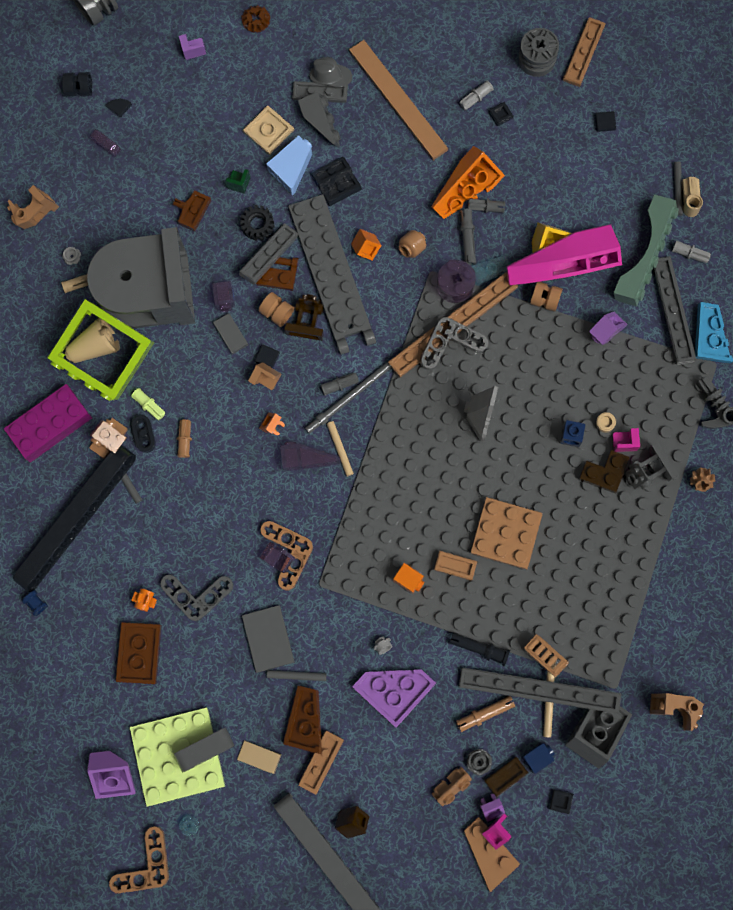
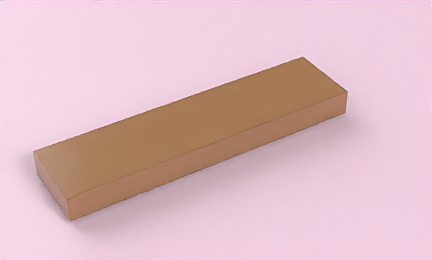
(584, 52)

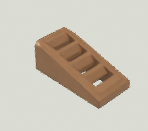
(534, 643)

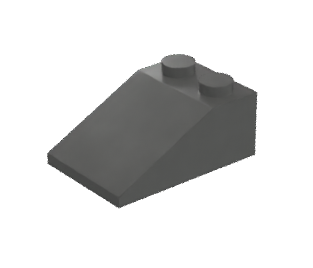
(598, 735)

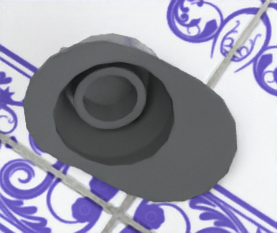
(329, 73)

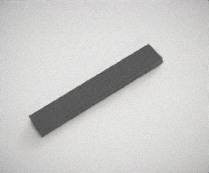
(674, 312)

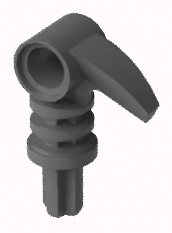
(717, 401)

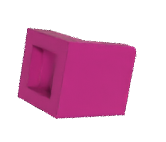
(626, 440)
(496, 833)

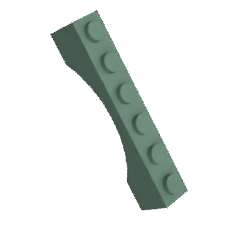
(632, 284)

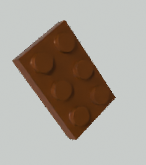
(138, 653)

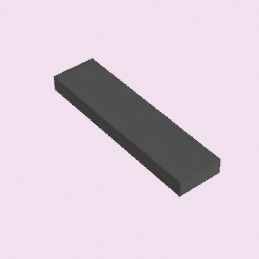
(268, 254)

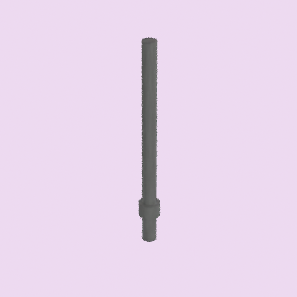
(322, 418)

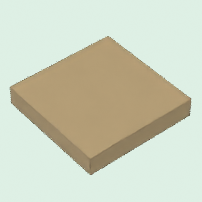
(268, 130)

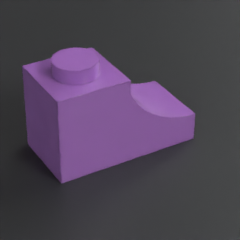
(607, 328)

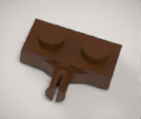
(192, 210)

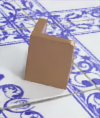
(265, 375)

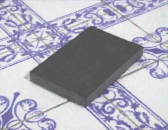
(268, 639)

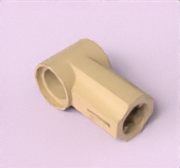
(691, 195)

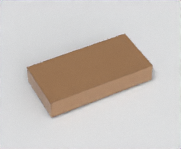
(455, 565)

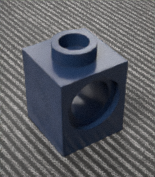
(572, 433)
(539, 757)

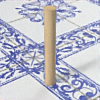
(340, 449)

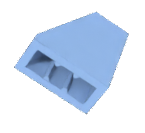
(291, 163)

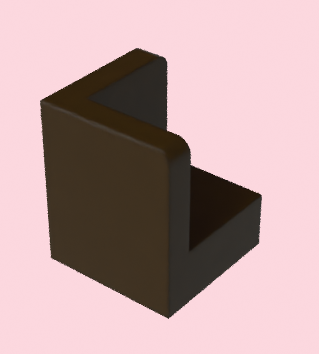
(352, 822)

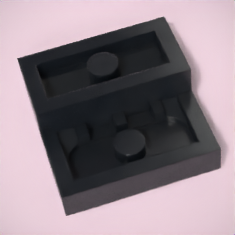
(336, 181)

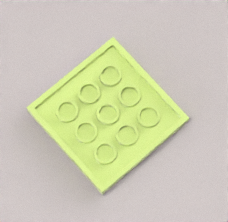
(158, 768)

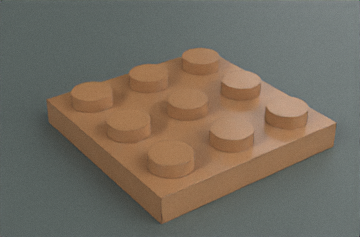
(506, 533)

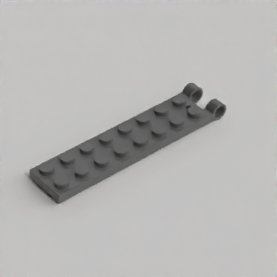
(331, 271)

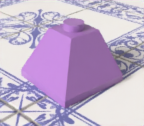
(109, 775)

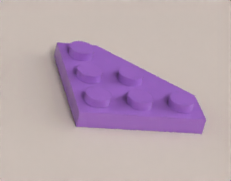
(394, 692)

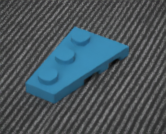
(710, 335)

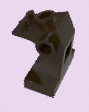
(307, 304)

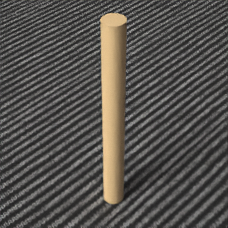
(548, 708)

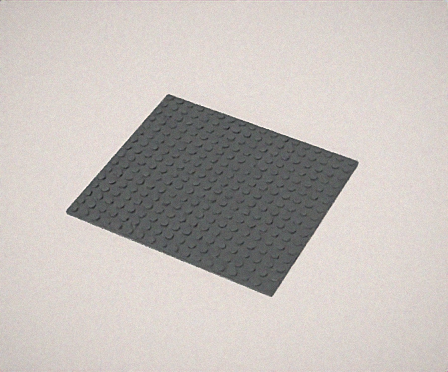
(431, 476)

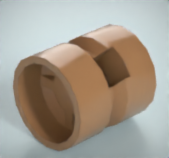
(552, 299)
(274, 307)

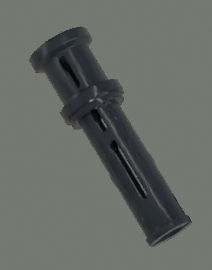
(489, 651)

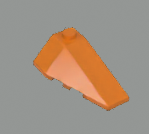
(469, 178)

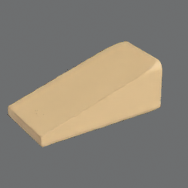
(259, 757)

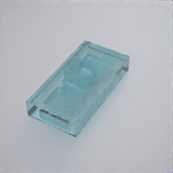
(490, 269)

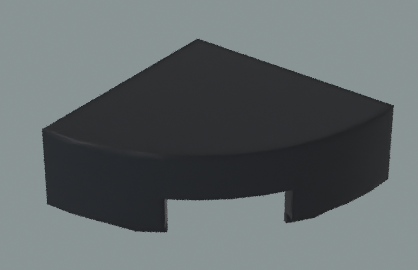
(119, 106)

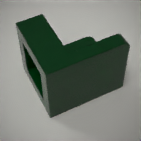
(238, 181)

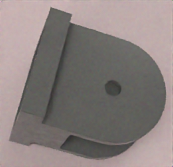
(144, 280)

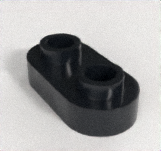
(144, 434)

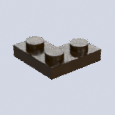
(608, 476)

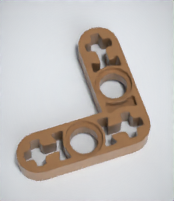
(296, 552)
(149, 873)

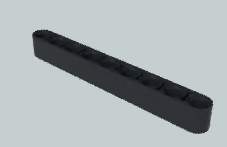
(74, 518)

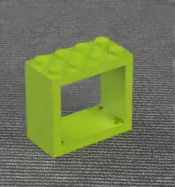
(114, 391)

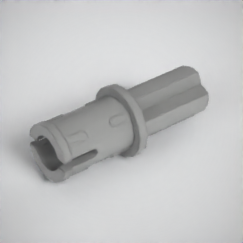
(476, 95)
(691, 252)

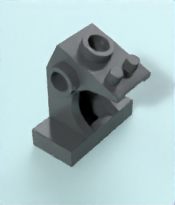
(659, 464)

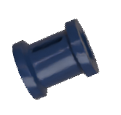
(34, 603)

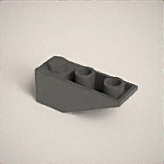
(316, 112)

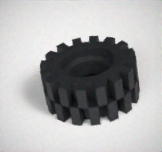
(254, 213)

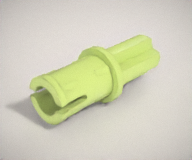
(148, 404)

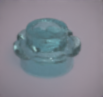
(189, 820)

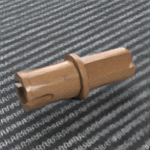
(184, 438)

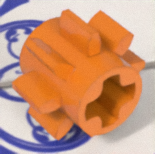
(144, 600)

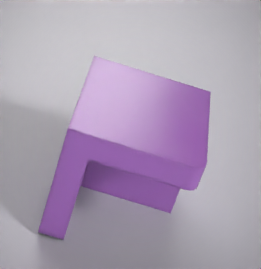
(192, 48)

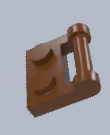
(280, 278)

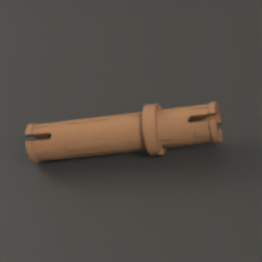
(485, 714)

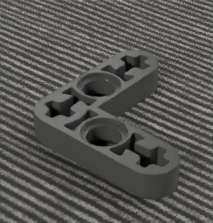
(450, 333)
(200, 601)

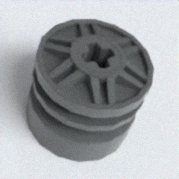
(92, 9)
(538, 52)

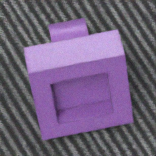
(492, 809)

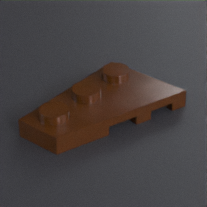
(304, 721)

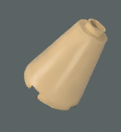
(93, 342)

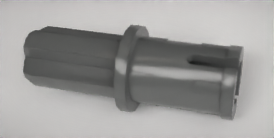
(486, 205)
(339, 383)

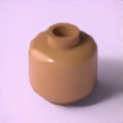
(412, 244)

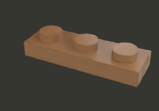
(321, 763)

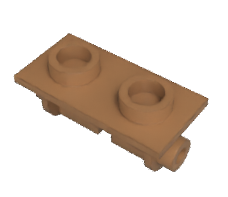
(446, 793)

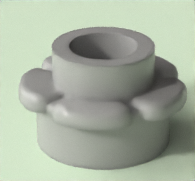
(71, 251)
(382, 645)

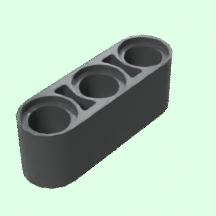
(204, 750)

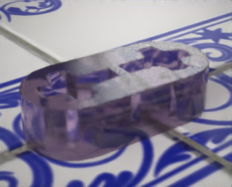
(105, 143)

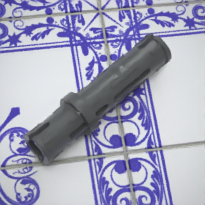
(468, 236)

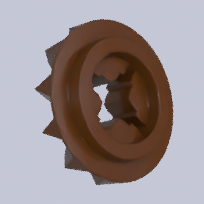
(256, 25)

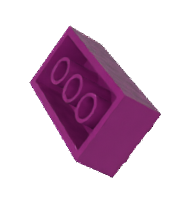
(48, 423)

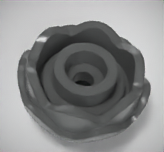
(486, 762)

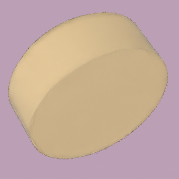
(605, 422)

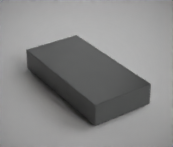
(230, 333)

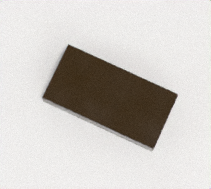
(506, 776)

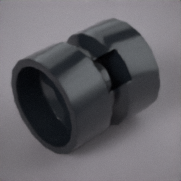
(71, 85)

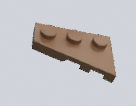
(493, 863)

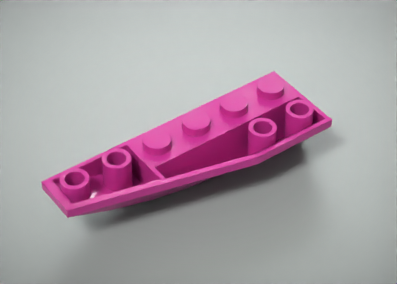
(570, 256)

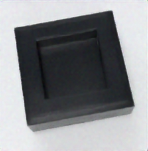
(501, 114)
(605, 121)
(267, 355)
(561, 801)

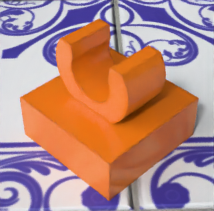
(270, 423)

